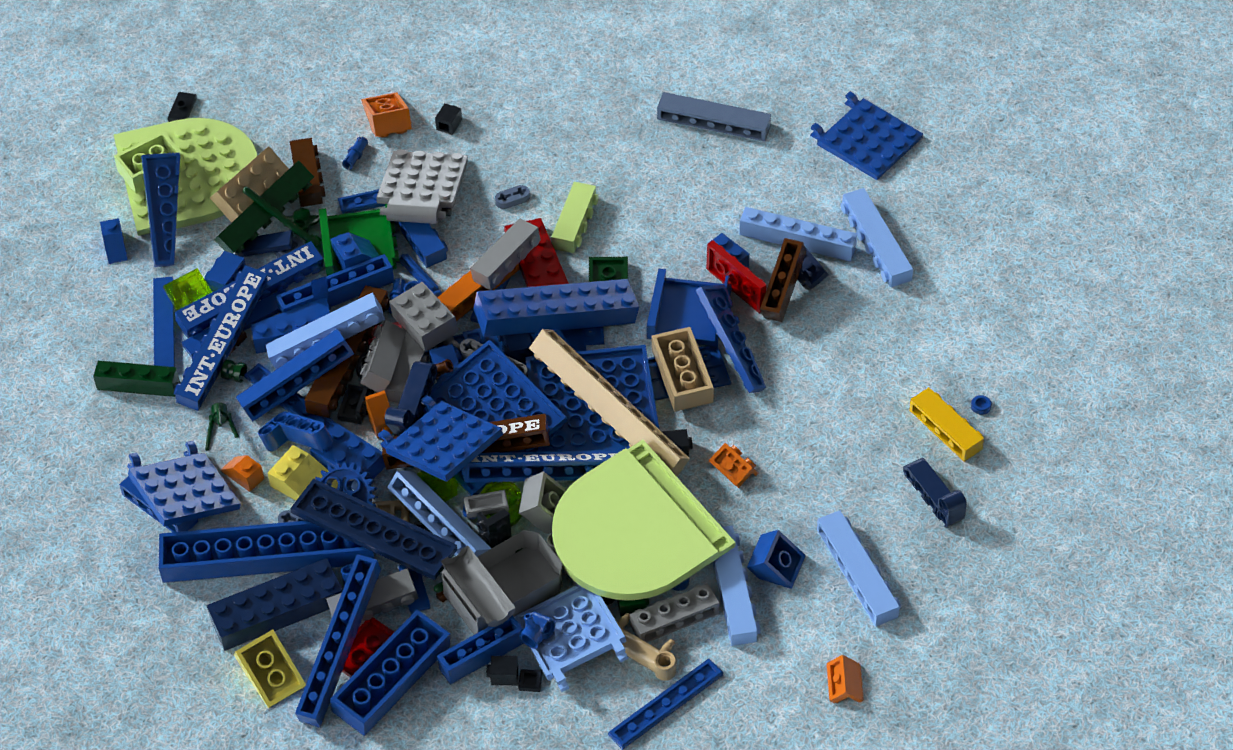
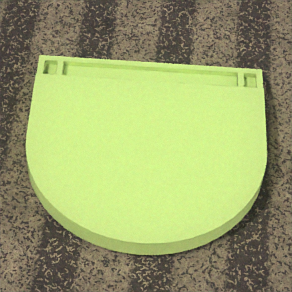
(211, 156)
(634, 528)

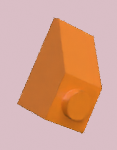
(376, 408)
(244, 472)

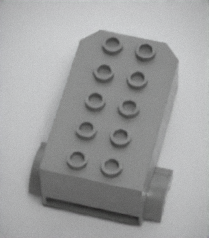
(501, 581)

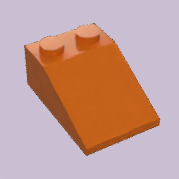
(387, 114)

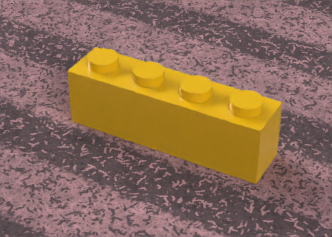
(946, 424)

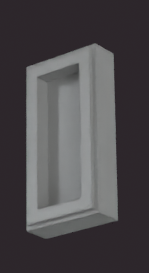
(486, 503)

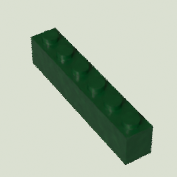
(255, 217)

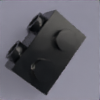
(354, 406)
(494, 529)

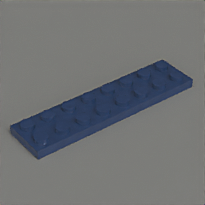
(373, 529)

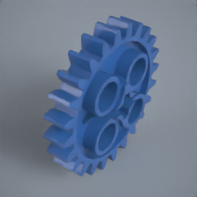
(352, 473)

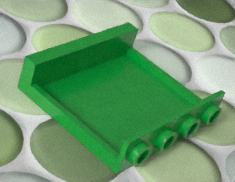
(363, 224)

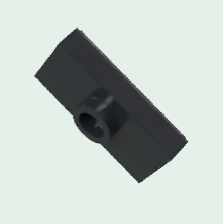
(182, 106)

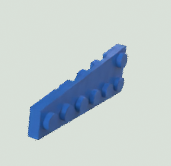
(161, 191)
(718, 307)

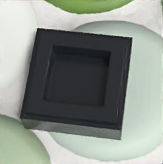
(530, 680)

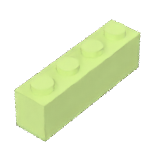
(574, 217)

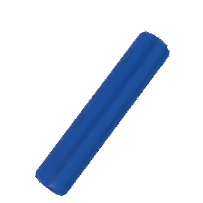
(415, 270)

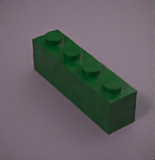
(136, 378)

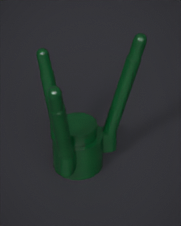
(219, 415)

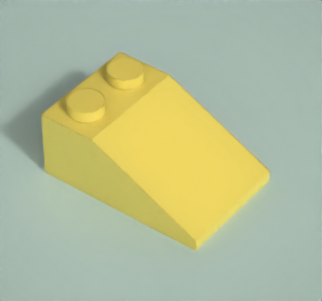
(295, 472)
(269, 668)

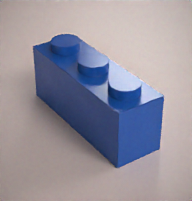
(424, 242)

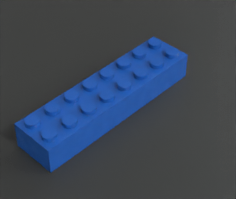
(556, 307)

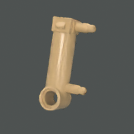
(647, 654)

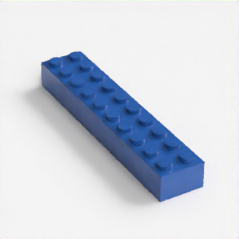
(251, 550)

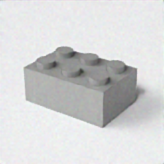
(423, 316)

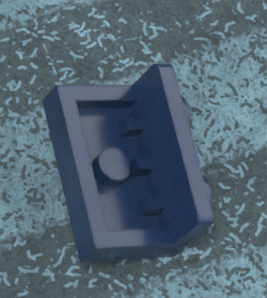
(811, 271)

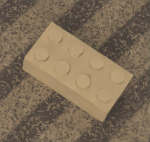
(256, 175)
(682, 369)

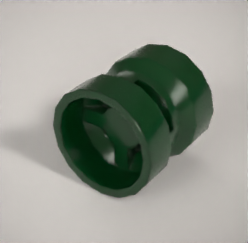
(231, 370)

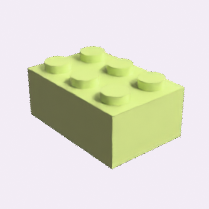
(130, 162)

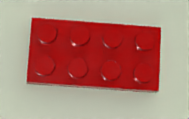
(743, 281)

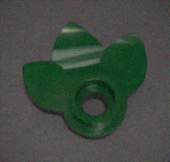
(303, 218)

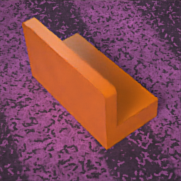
(844, 679)

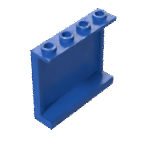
(678, 306)

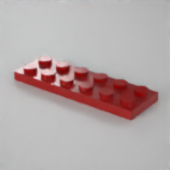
(541, 264)

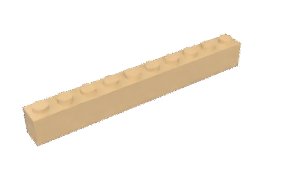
(604, 398)

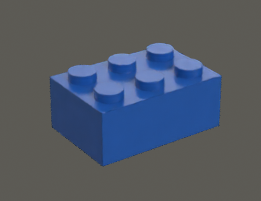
(350, 449)

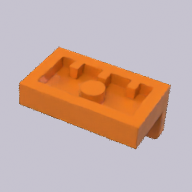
(732, 465)

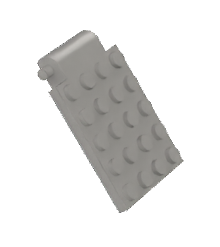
(420, 185)

